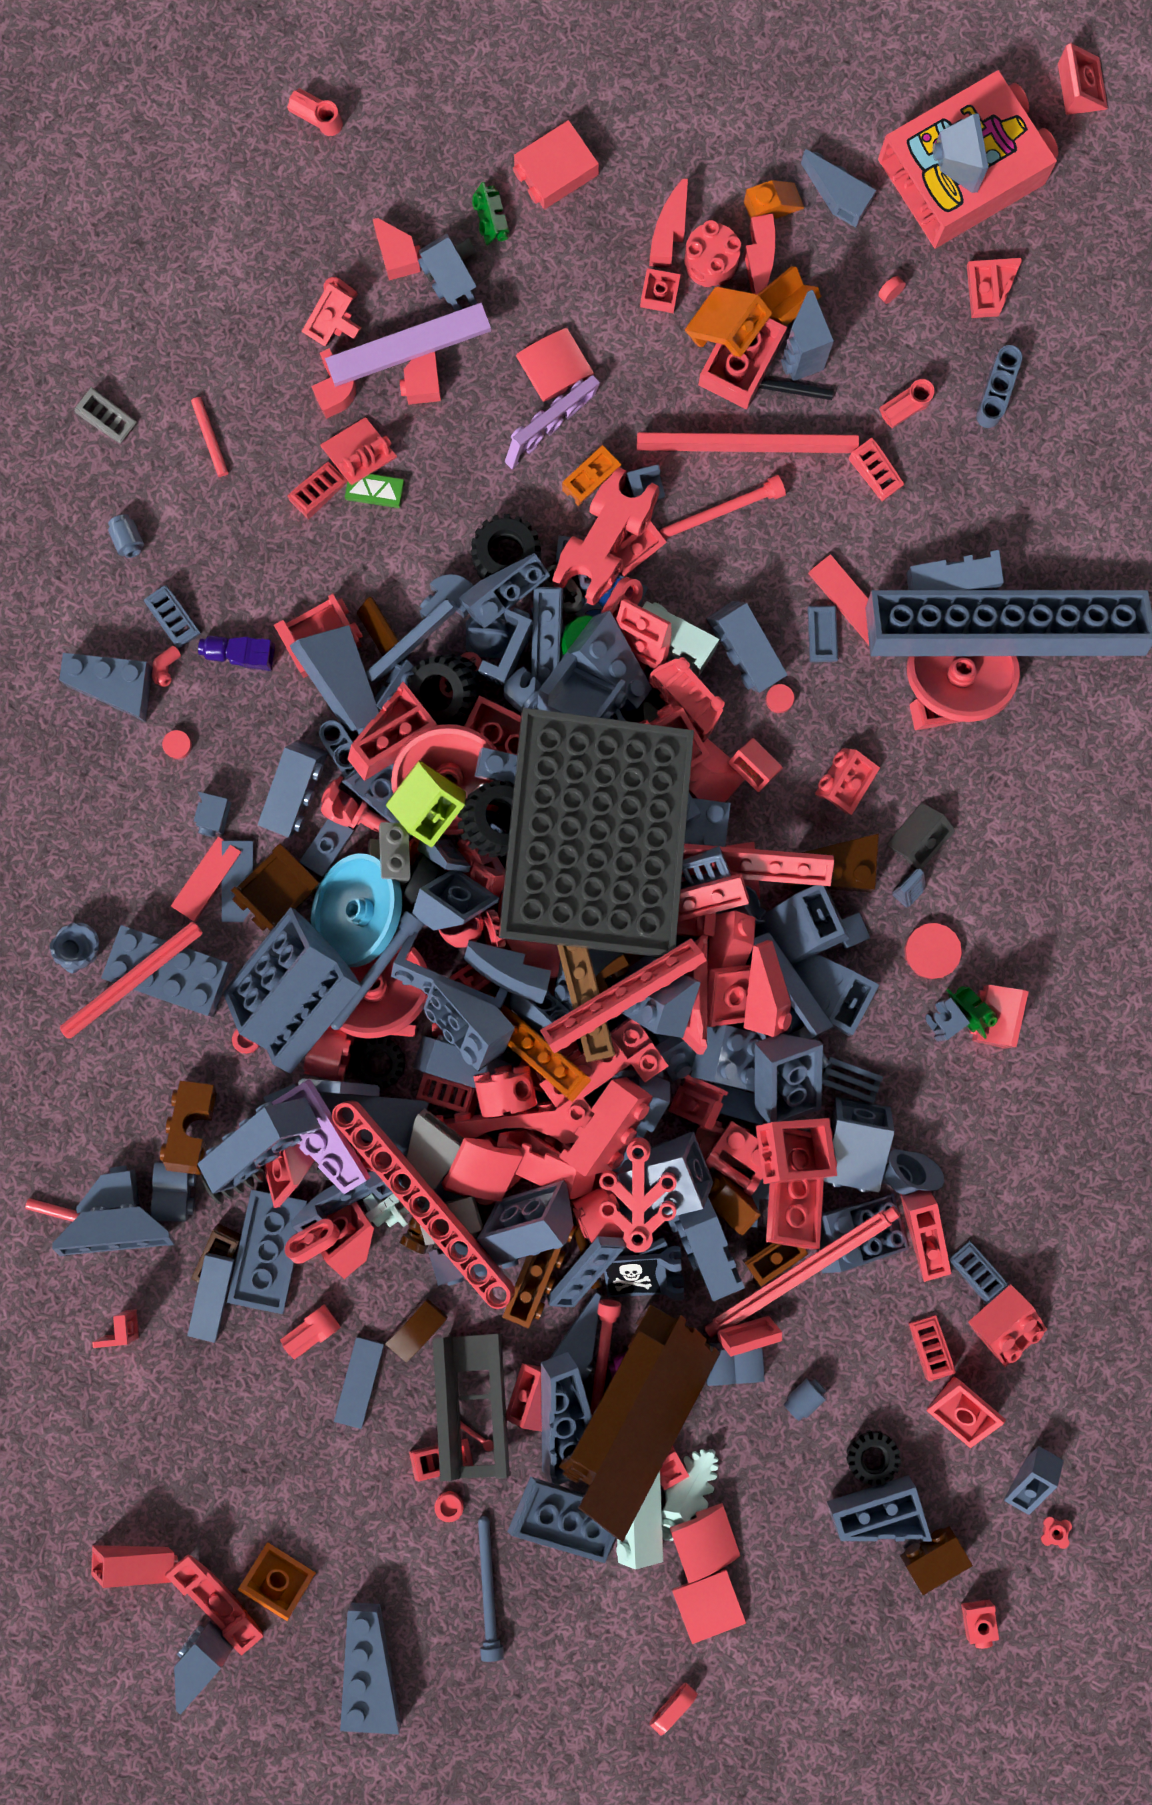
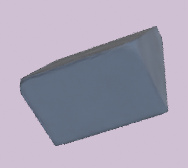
(856, 930)

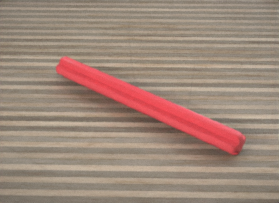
(131, 980)

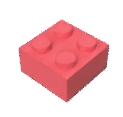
(660, 290)

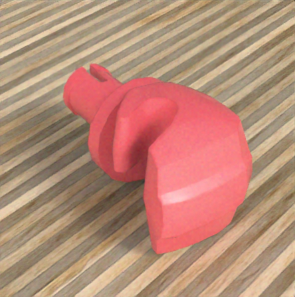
(345, 810)

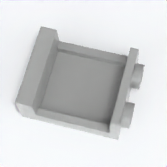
(393, 852)

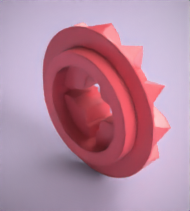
(491, 929)

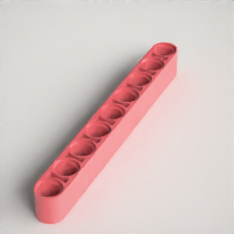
(437, 1209)

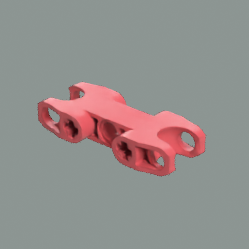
(596, 554)

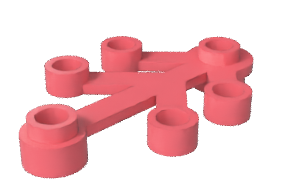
(637, 1201)

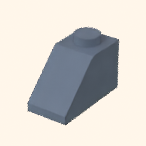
(111, 1190)
(1035, 1480)

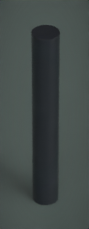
(795, 388)

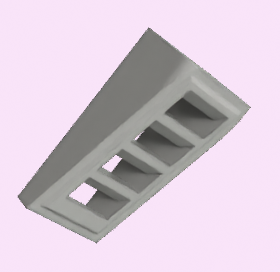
(91, 396)

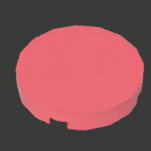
(933, 951)

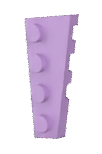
(548, 422)
(328, 1144)

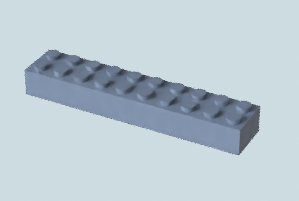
(1009, 622)

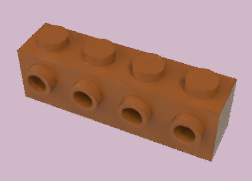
(532, 1283)

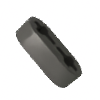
(570, 587)

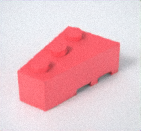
(388, 732)
(610, 1129)
(542, 1161)

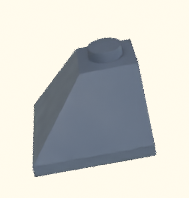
(962, 153)
(451, 900)

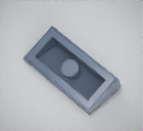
(739, 1105)

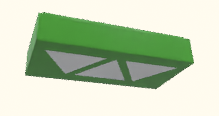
(376, 490)

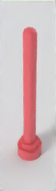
(772, 489)
(609, 1312)

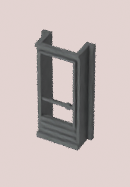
(460, 1355)

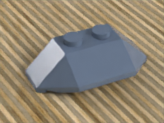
(110, 1231)

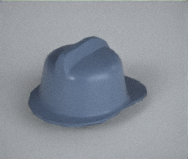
(491, 640)
(912, 1172)

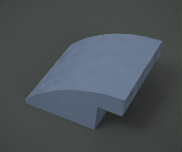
(290, 991)

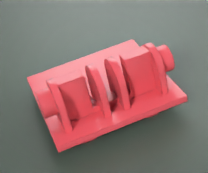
(359, 451)

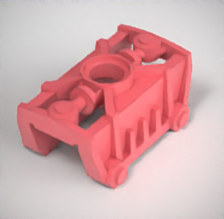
(684, 689)

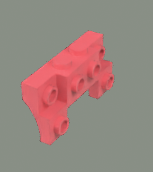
(630, 1047)

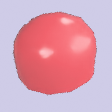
(460, 935)

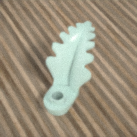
(687, 1496)

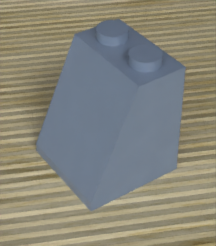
(860, 1143)
(686, 1162)

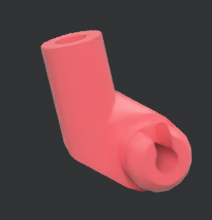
(161, 666)

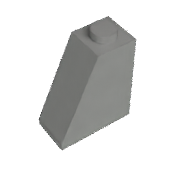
(431, 1149)

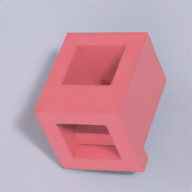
(976, 1613)

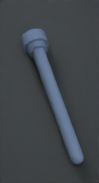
(408, 926)
(491, 1648)

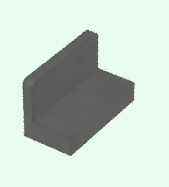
(921, 836)

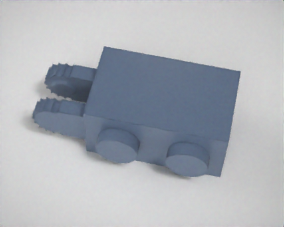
(448, 271)

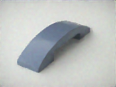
(333, 1200)

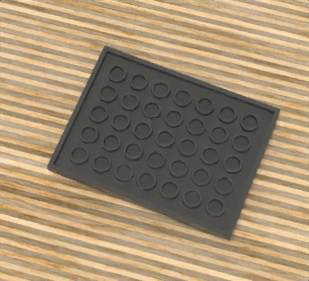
(596, 833)

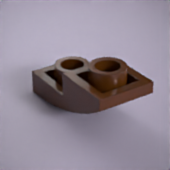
(615, 969)
(416, 1330)

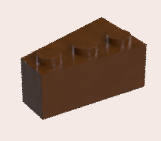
(853, 864)

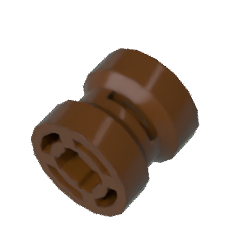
(412, 1239)

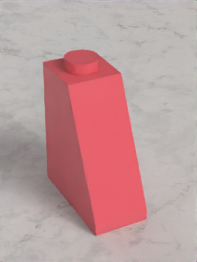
(131, 1565)

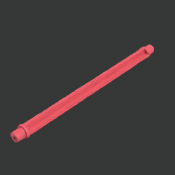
(803, 1271)

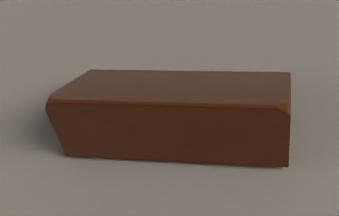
(377, 626)

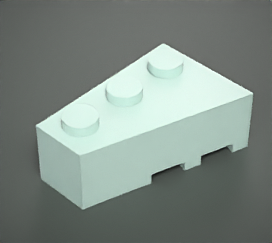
(686, 640)

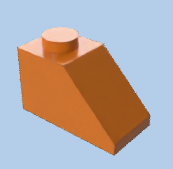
(773, 198)

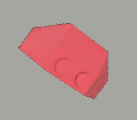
(696, 1029)

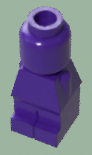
(239, 651)

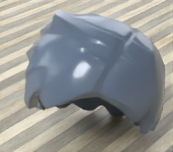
(75, 946)

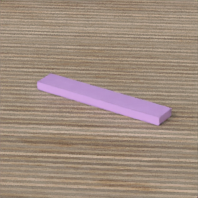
(408, 344)

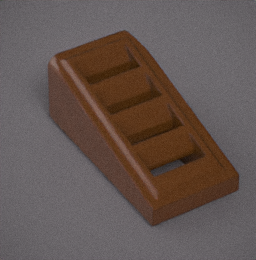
(224, 1234)

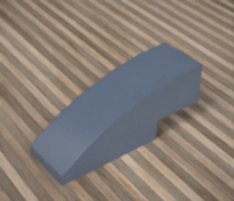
(508, 971)

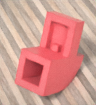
(332, 398)

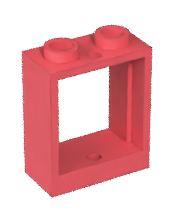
(775, 1165)

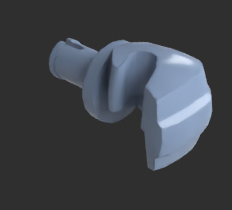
(522, 691)

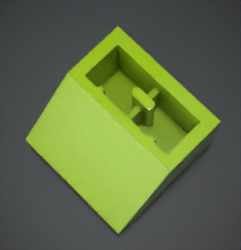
(426, 803)

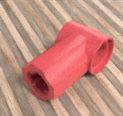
(315, 111)
(906, 403)
(314, 1329)

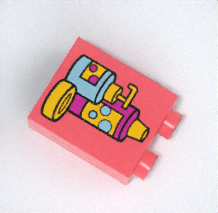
(1015, 152)

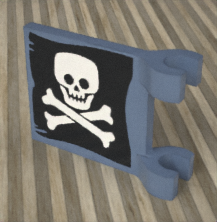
(646, 1275)

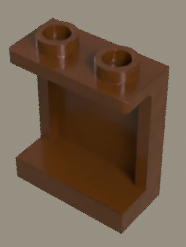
(274, 888)

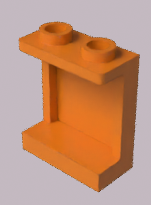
(729, 319)

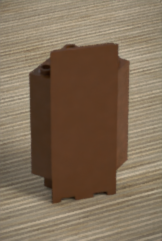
(639, 1418)

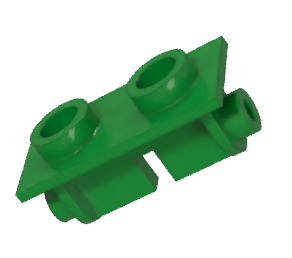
(487, 202)
(979, 1017)

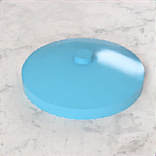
(357, 909)

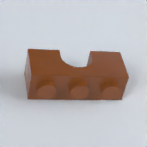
(190, 1103)

